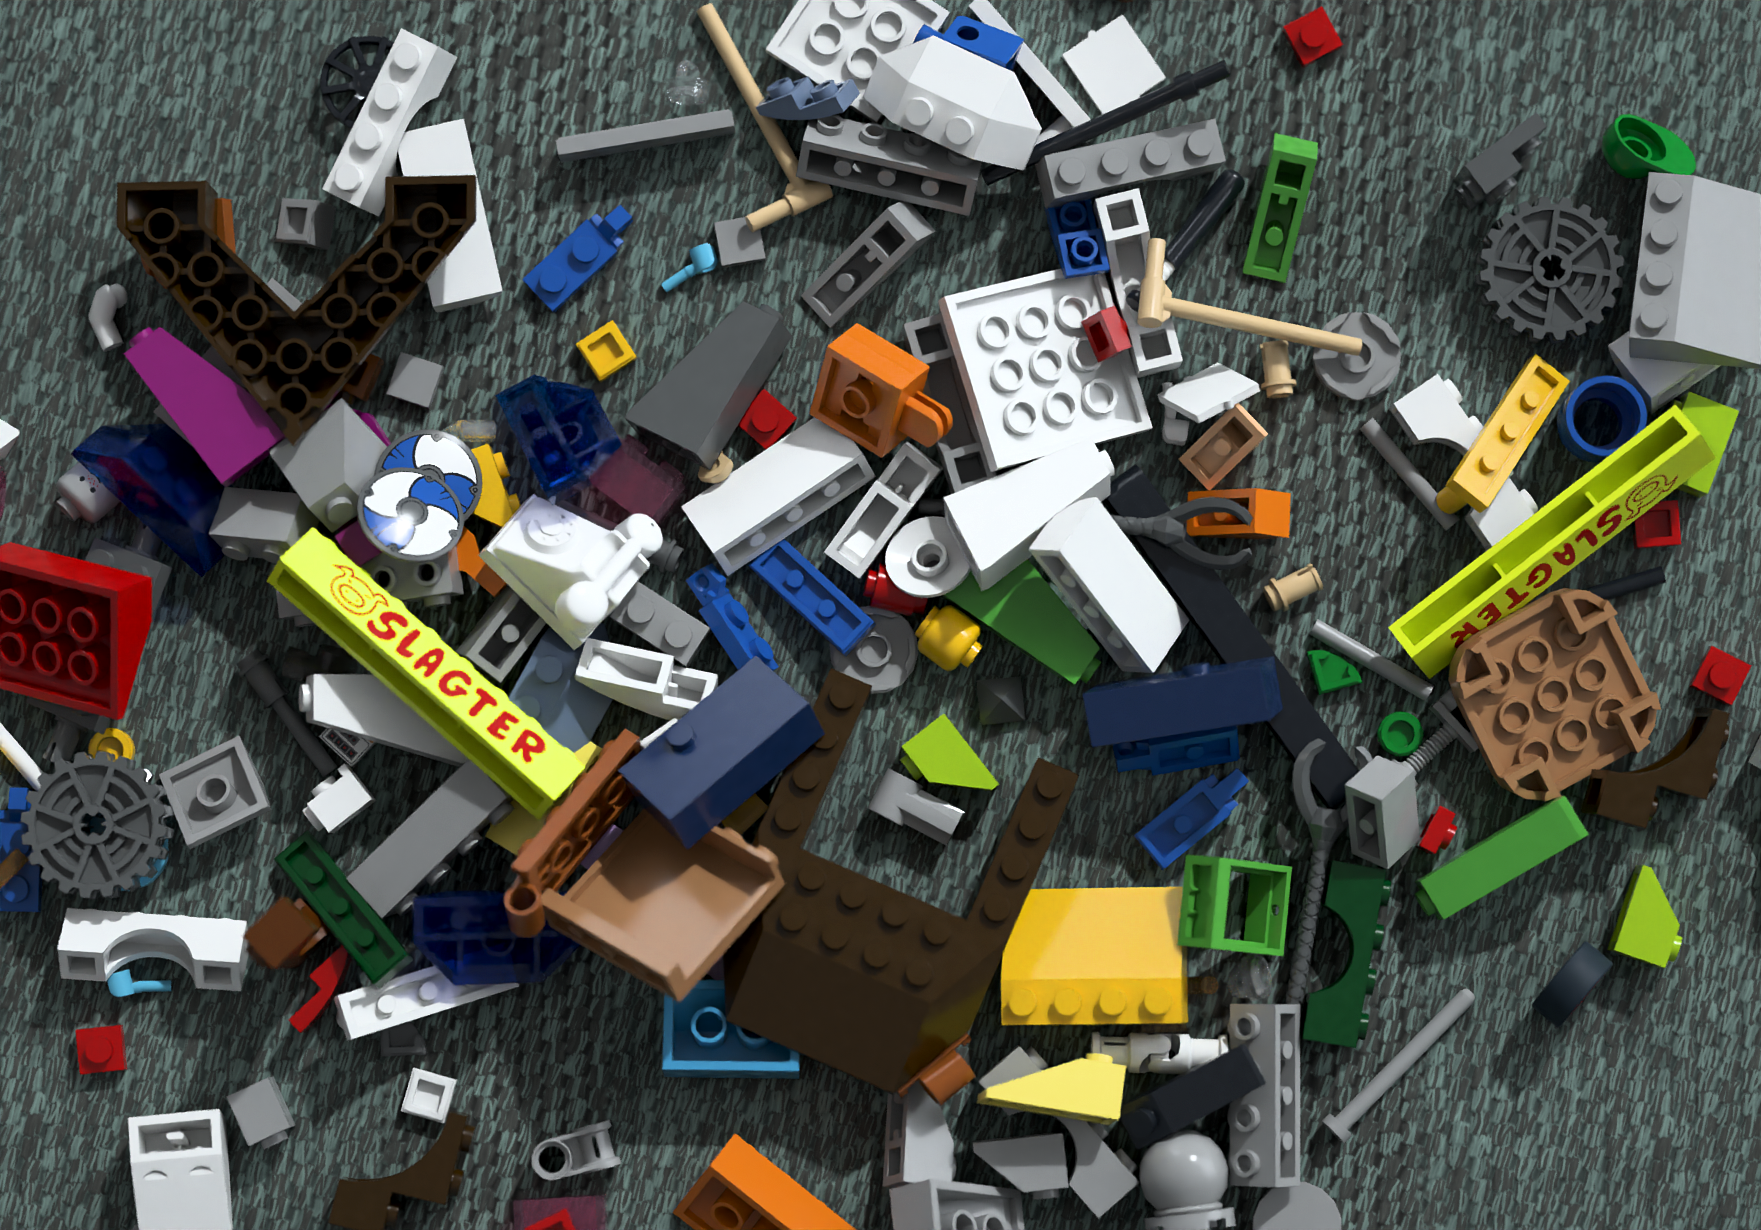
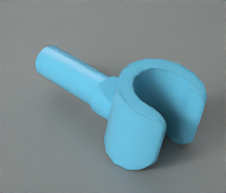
(703, 260)
(121, 985)

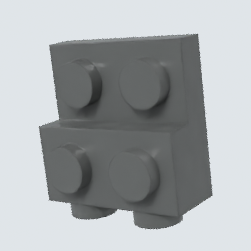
(1493, 171)

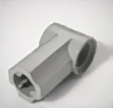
(906, 803)

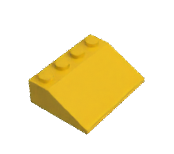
(1096, 958)

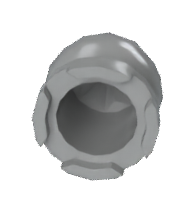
(1184, 1182)

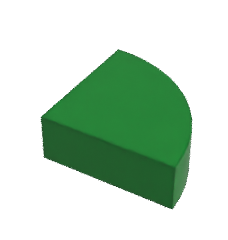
(1331, 671)

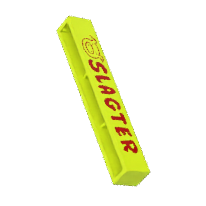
(1554, 539)
(425, 673)

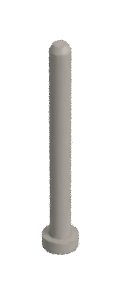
(1398, 1065)

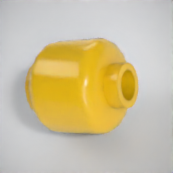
(949, 637)

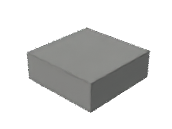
(738, 243)
(415, 380)

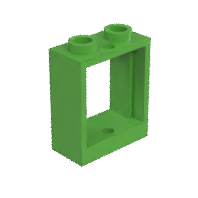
(1207, 899)

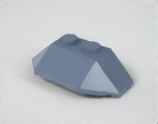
(553, 696)

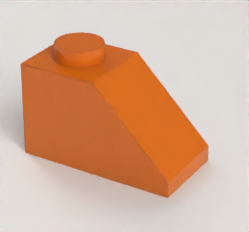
(1267, 507)

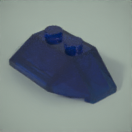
(560, 433)
(161, 484)
(473, 944)

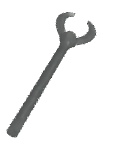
(1166, 528)
(1324, 827)

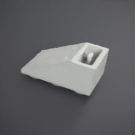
(181, 1171)

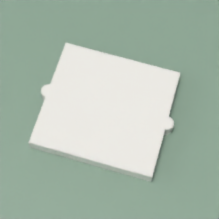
(1113, 65)
(1208, 392)

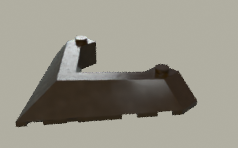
(305, 355)

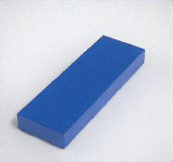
(812, 596)

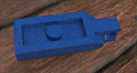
(578, 258)
(728, 619)
(1178, 751)
(1190, 817)
(24, 889)

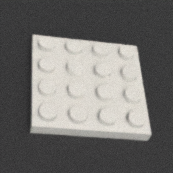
(1034, 369)

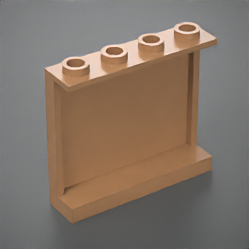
(663, 906)

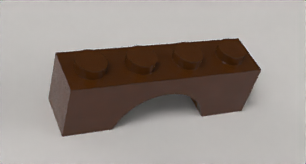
(286, 935)

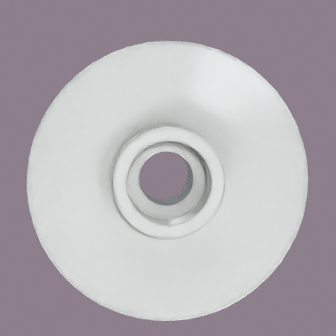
(915, 547)

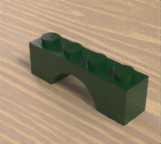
(1354, 898)

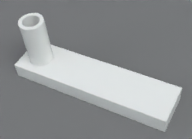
(1071, 112)
(405, 1000)

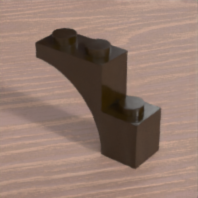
(1684, 771)
(434, 1178)

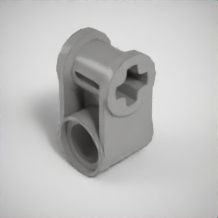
(579, 1151)

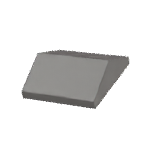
(215, 792)

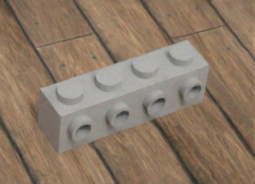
(887, 164)
(407, 581)
(430, 839)
(1268, 1118)

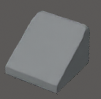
(305, 223)

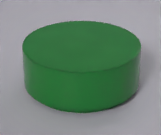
(1400, 734)

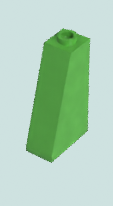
(1031, 619)
(1500, 858)

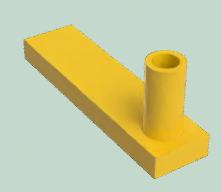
(1503, 437)

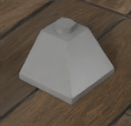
(331, 463)

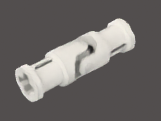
(1151, 1052)

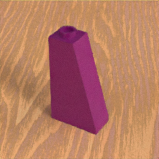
(207, 406)

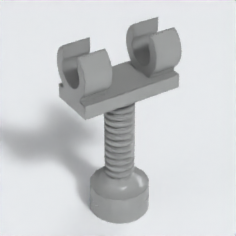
(1450, 730)

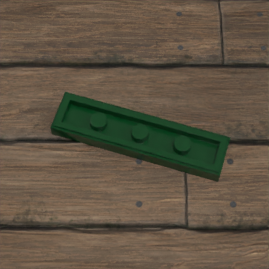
(343, 909)

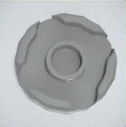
(1351, 375)
(880, 663)
(1296, 1209)

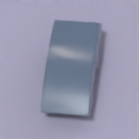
(804, 102)

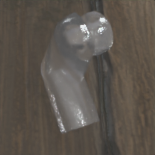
(473, 430)

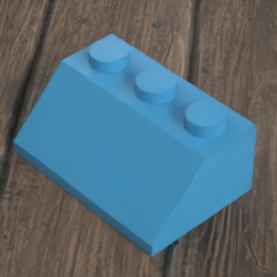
(706, 1046)

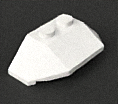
(956, 101)

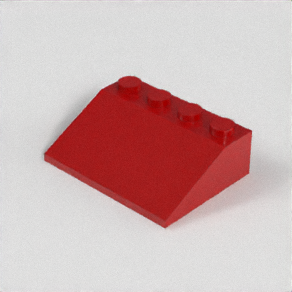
(71, 629)

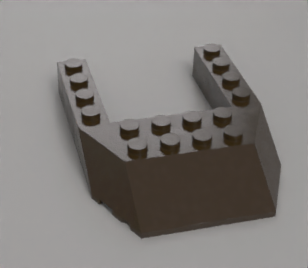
(855, 964)

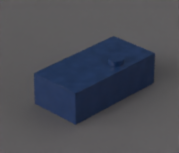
(1183, 701)
(721, 752)

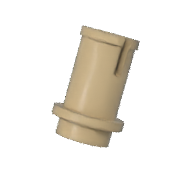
(1276, 369)
(1292, 587)

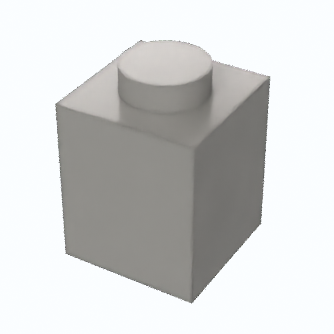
(261, 1113)

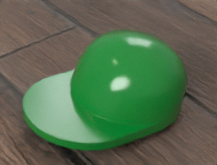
(1640, 147)

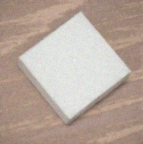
(429, 1095)

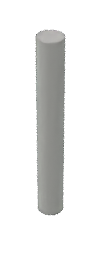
(1407, 472)
(1371, 660)

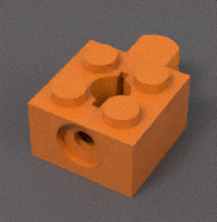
(877, 394)

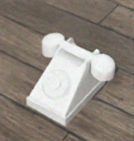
(569, 565)

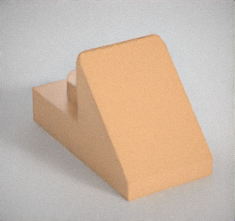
(1223, 446)

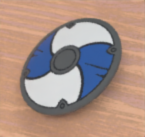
(441, 456)
(410, 514)

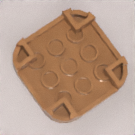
(1552, 693)

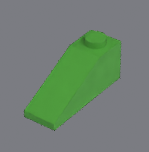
(1280, 207)

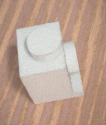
(338, 801)

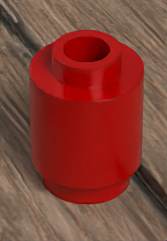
(888, 597)

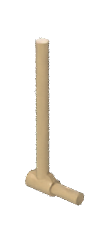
(800, 192)
(1158, 305)

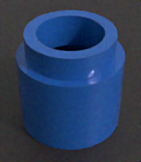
(1616, 393)

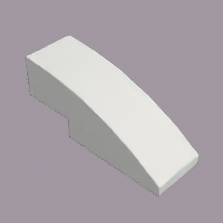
(883, 509)
(643, 679)

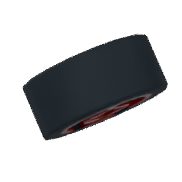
(1572, 984)

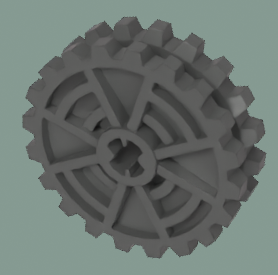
(1516, 281)
(62, 817)

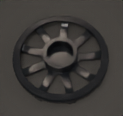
(361, 79)

